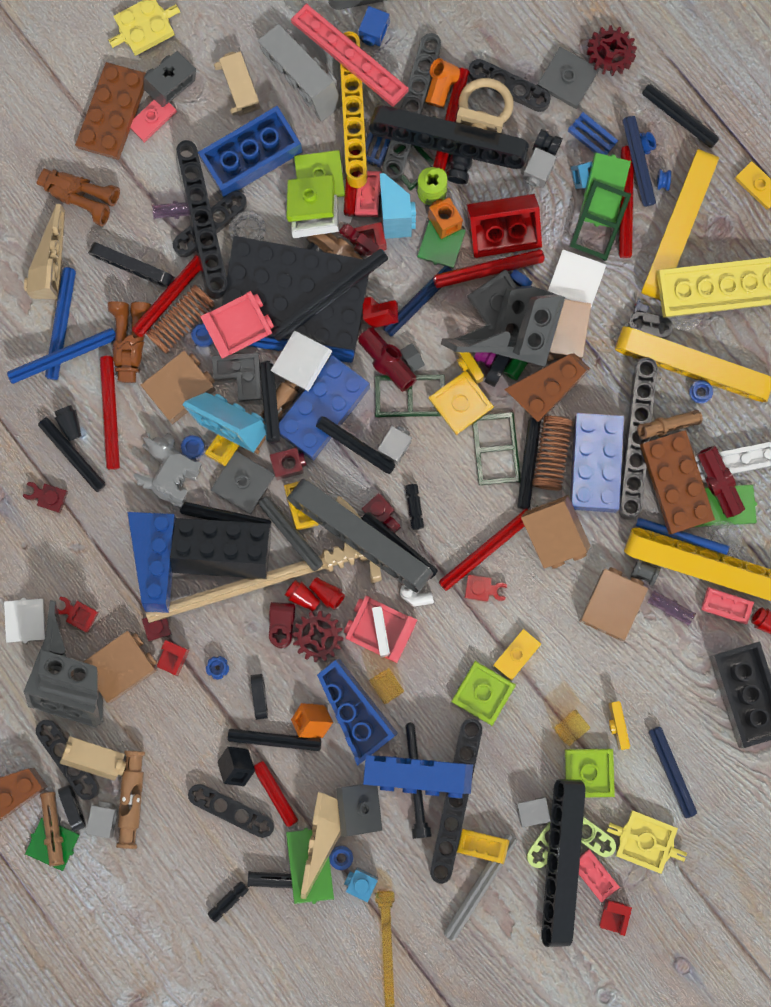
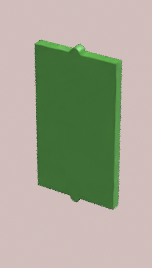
(613, 173)
(748, 516)
(298, 855)

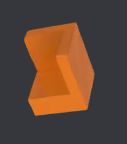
(311, 720)

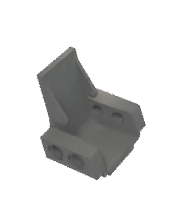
(532, 323)
(59, 692)

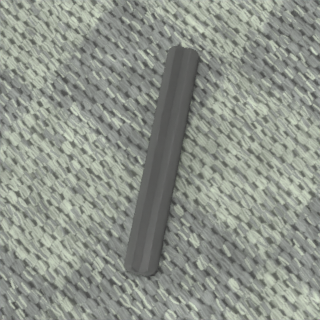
(290, 533)

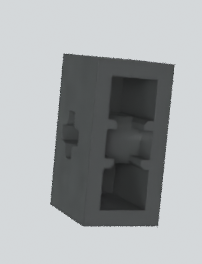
(169, 78)

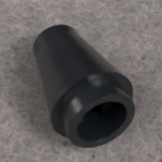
(68, 422)

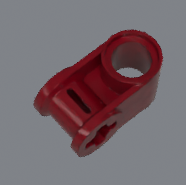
(281, 619)

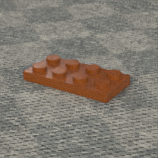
(111, 111)
(677, 482)

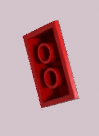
(504, 225)

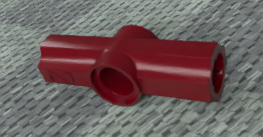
(387, 359)
(720, 481)

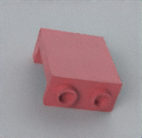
(237, 324)
(363, 631)

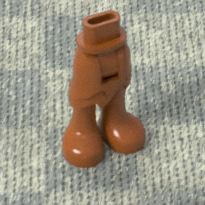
(71, 189)
(127, 349)

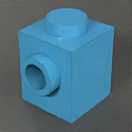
(360, 884)

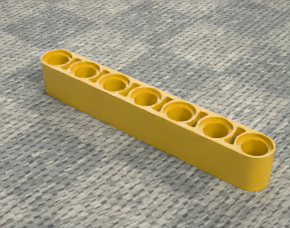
(353, 120)
(681, 219)
(694, 364)
(699, 562)

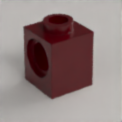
(277, 462)

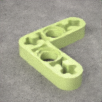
(596, 847)

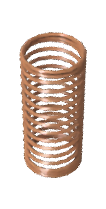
(203, 296)
(559, 424)

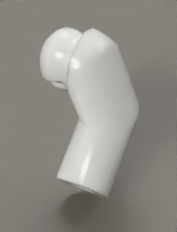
(415, 599)

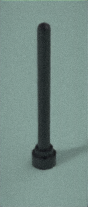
(421, 828)

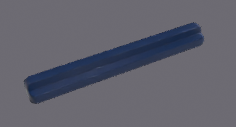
(639, 161)
(415, 304)
(672, 772)

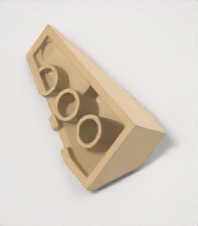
(45, 269)
(324, 837)

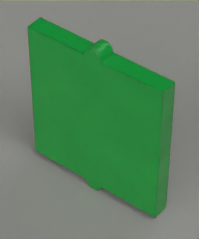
(440, 250)
(39, 851)

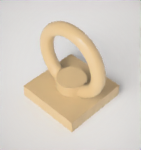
(479, 118)

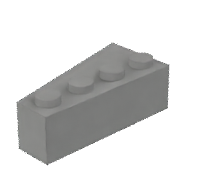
(301, 71)

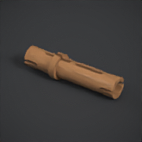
(662, 426)
(55, 857)

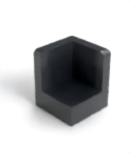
(236, 766)

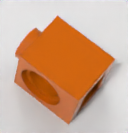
(448, 226)

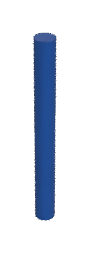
(683, 536)

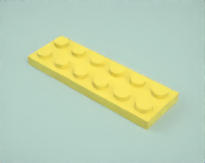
(715, 287)

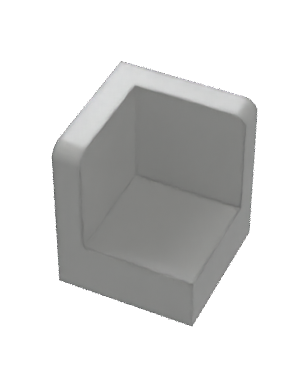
(534, 812)

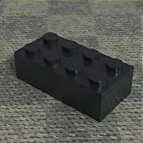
(220, 548)
(746, 692)

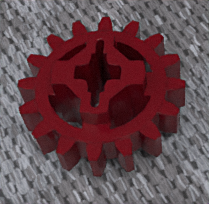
(613, 40)
(307, 639)

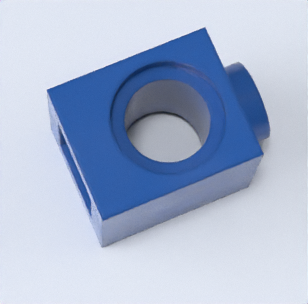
(374, 26)

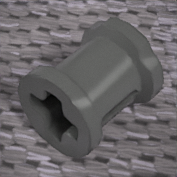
(645, 572)

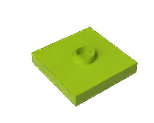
(321, 165)
(310, 198)
(483, 693)
(594, 768)

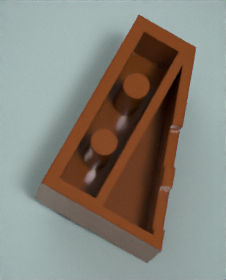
(548, 386)
(18, 790)

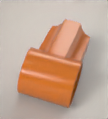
(444, 76)

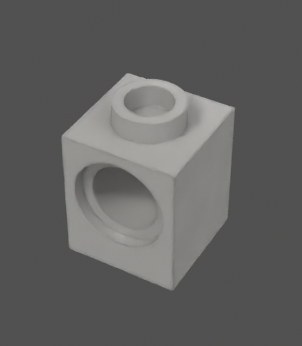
(539, 168)
(395, 444)
(102, 820)

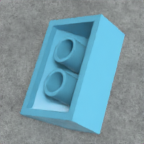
(397, 210)
(227, 420)

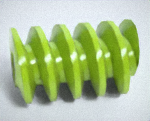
(432, 185)

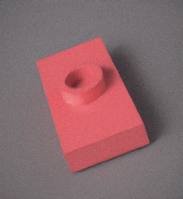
(151, 119)
(368, 196)
(727, 606)
(596, 876)

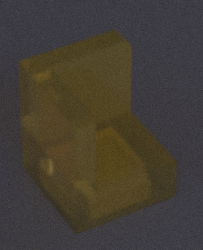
(386, 686)
(571, 727)

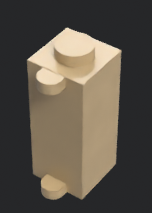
(238, 83)
(93, 759)

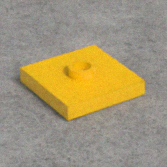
(461, 402)

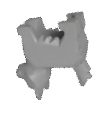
(172, 472)

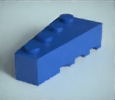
(418, 775)

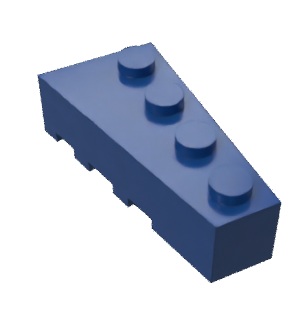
(152, 548)
(355, 711)

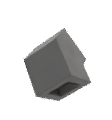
(412, 357)

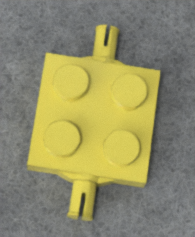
(143, 25)
(646, 842)

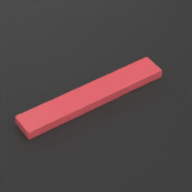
(349, 55)

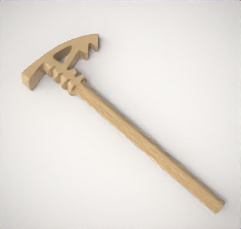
(329, 560)

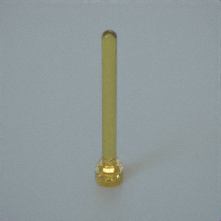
(385, 902)

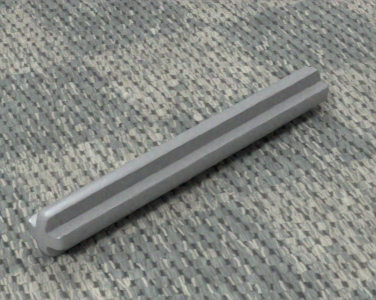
(476, 894)

